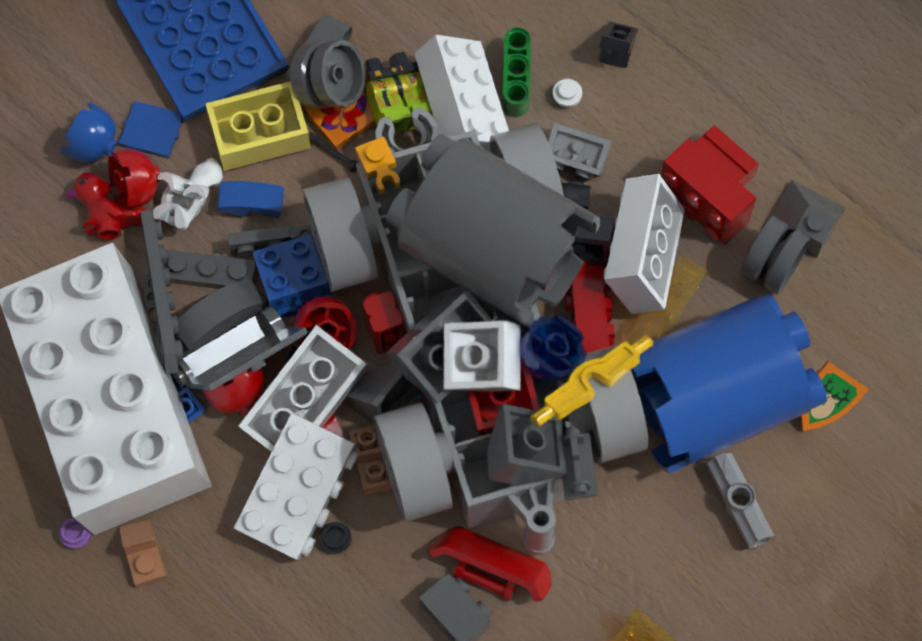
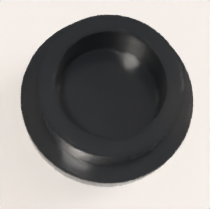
(335, 538)

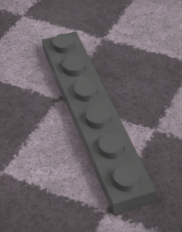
(163, 300)

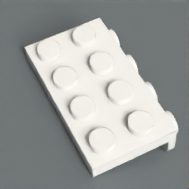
(297, 487)

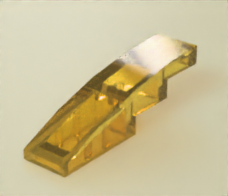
(684, 282)

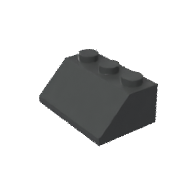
(421, 350)

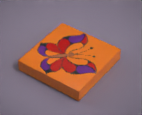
(342, 124)

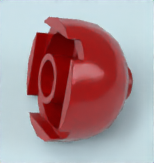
(133, 177)
(331, 317)
(238, 393)

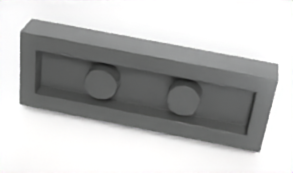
(207, 270)

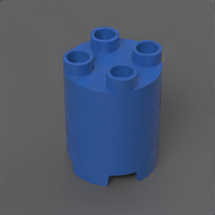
(725, 381)

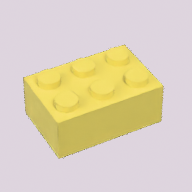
(258, 126)

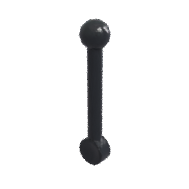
(351, 163)

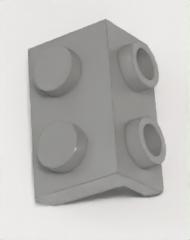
(578, 150)

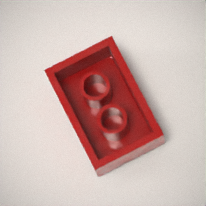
(708, 192)

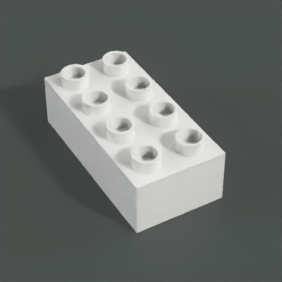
(102, 390)

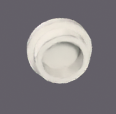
(567, 93)

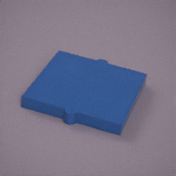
(151, 129)

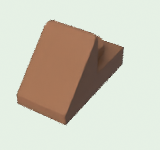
(142, 553)

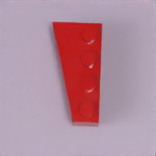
(591, 307)

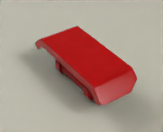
(495, 559)

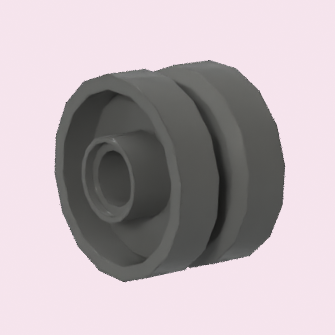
(327, 74)
(775, 255)

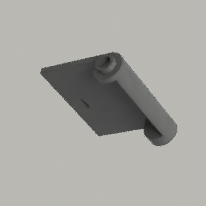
(237, 351)

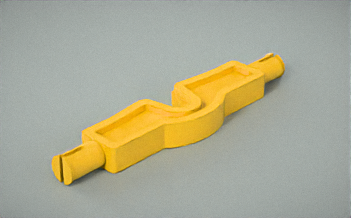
(579, 391)

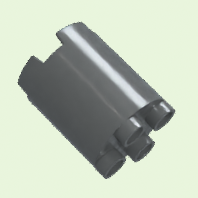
(491, 228)

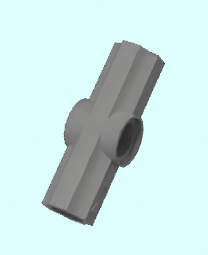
(748, 517)

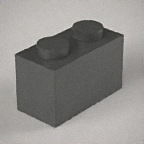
(455, 610)

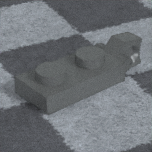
(249, 241)

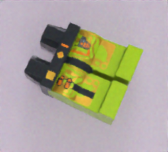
(395, 90)

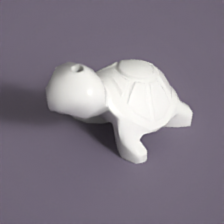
(185, 197)

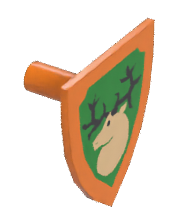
(842, 395)

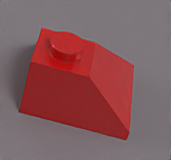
(487, 403)

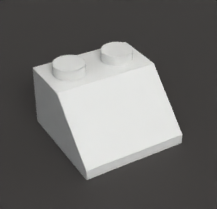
(482, 356)

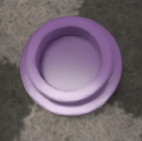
(74, 534)

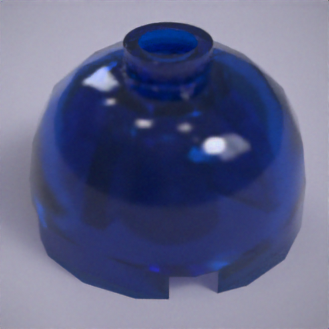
(552, 348)

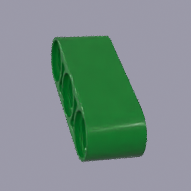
(520, 60)

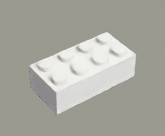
(460, 88)
(644, 244)
(307, 386)

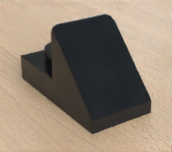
(617, 44)

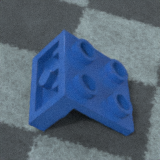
(291, 274)

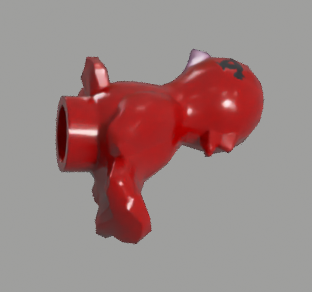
(105, 215)

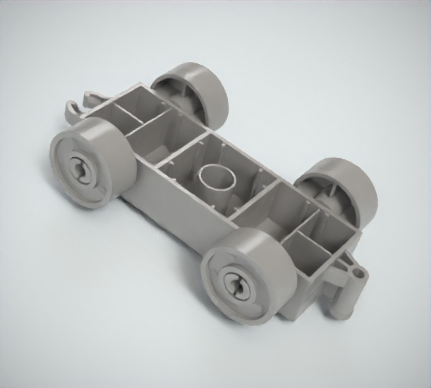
(411, 451)

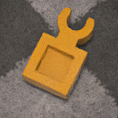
(378, 161)

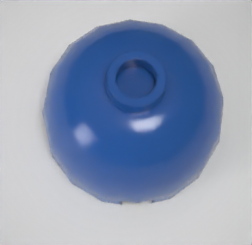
(90, 135)

